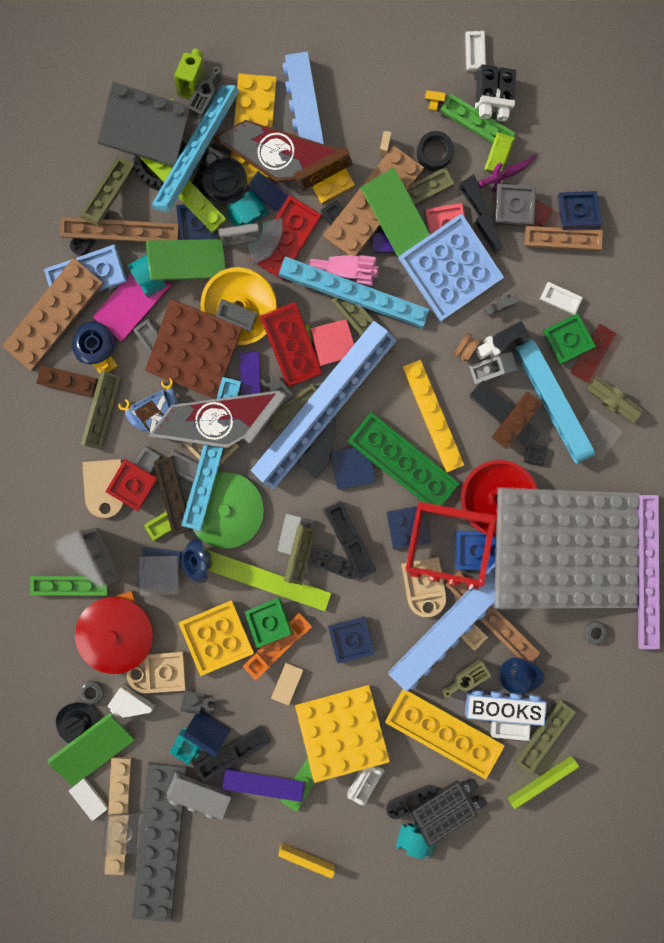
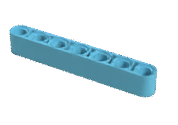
(554, 401)

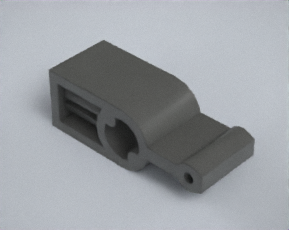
(200, 102)

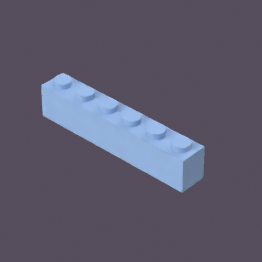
(303, 96)

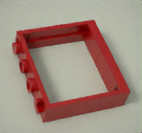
(457, 514)

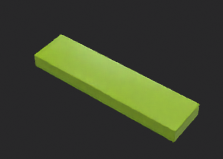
(543, 782)

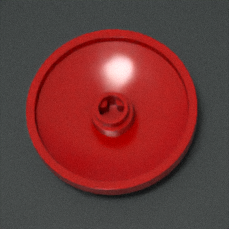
(482, 484)
(114, 635)

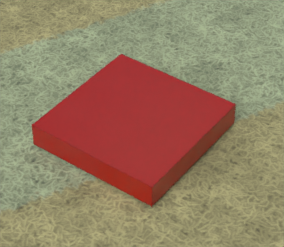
(131, 485)

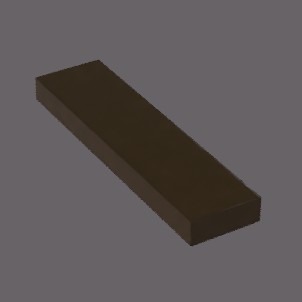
(171, 494)

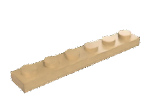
(118, 803)

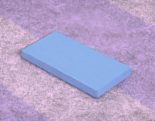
(102, 263)

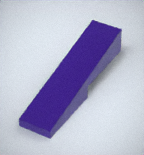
(263, 785)

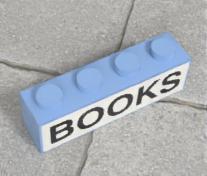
(505, 708)

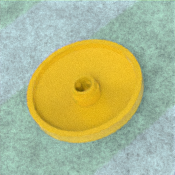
(243, 288)

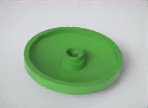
(232, 512)

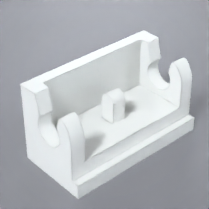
(364, 784)

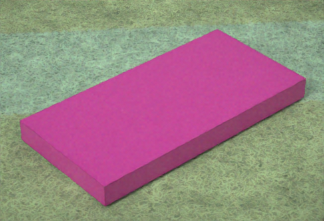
(127, 308)

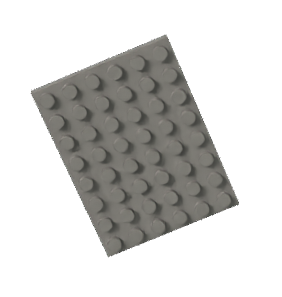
(566, 549)

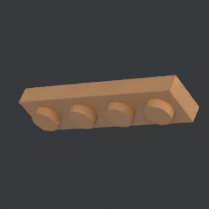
(563, 239)

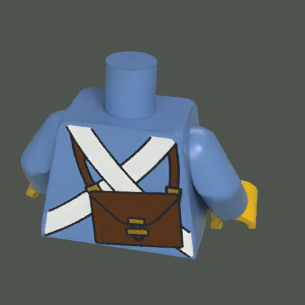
(150, 410)

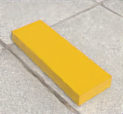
(306, 860)

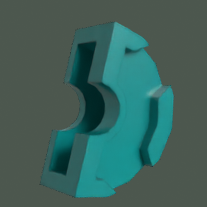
(246, 210)
(140, 271)
(184, 749)
(412, 841)

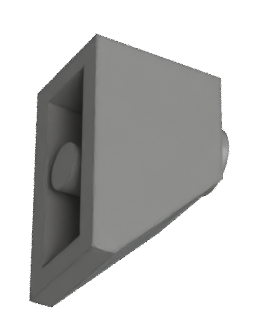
(493, 367)

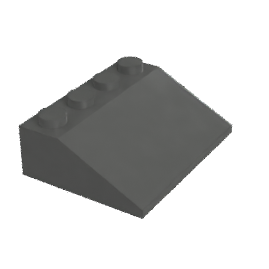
(143, 124)

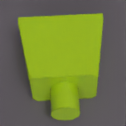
(189, 73)

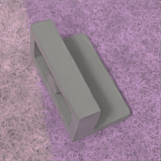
(289, 530)

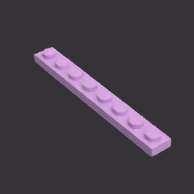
(648, 573)

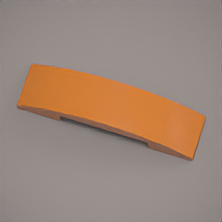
(270, 653)

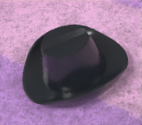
(225, 180)
(75, 720)

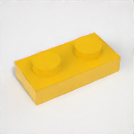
(333, 186)

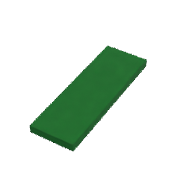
(402, 461)

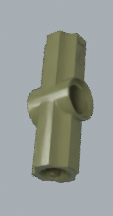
(614, 399)

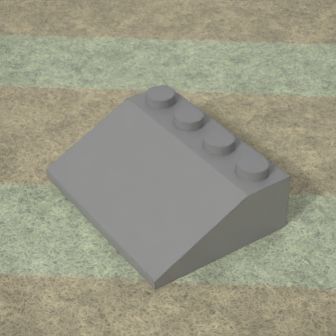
(89, 556)

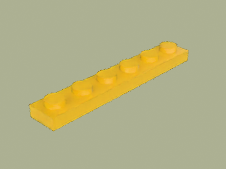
(433, 416)

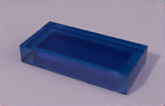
(267, 191)

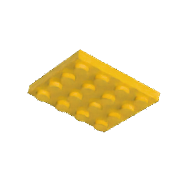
(342, 733)

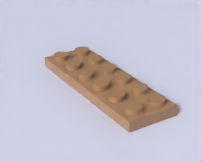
(357, 221)
(53, 314)

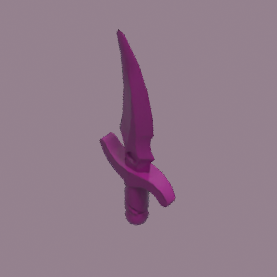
(509, 171)

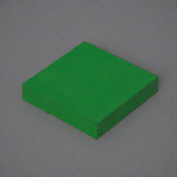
(569, 339)
(268, 622)

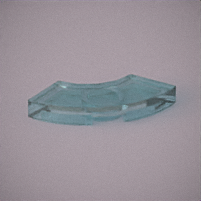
(267, 242)

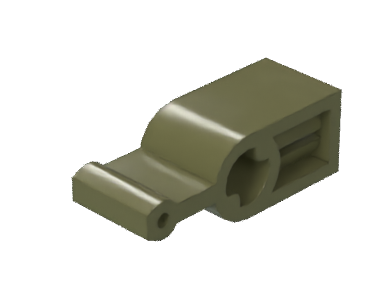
(475, 671)

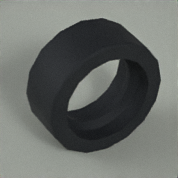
(435, 136)

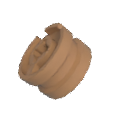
(466, 347)

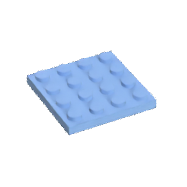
(450, 267)

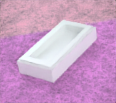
(475, 50)
(561, 298)
(510, 730)
(88, 799)

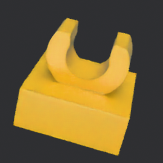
(434, 98)
(107, 365)

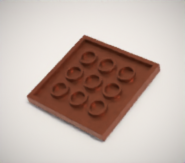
(193, 348)

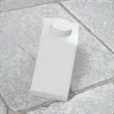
(129, 703)

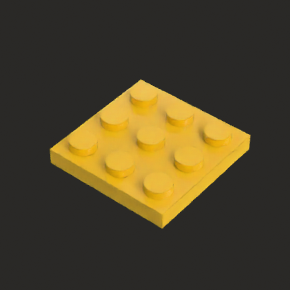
(216, 637)

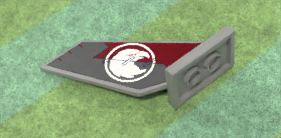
(219, 420)

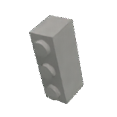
(198, 796)

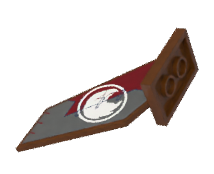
(284, 154)

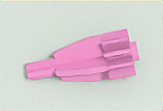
(351, 267)

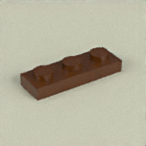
(67, 381)
(516, 420)

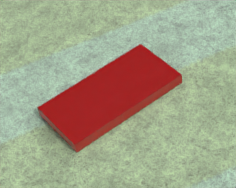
(298, 225)
(291, 344)

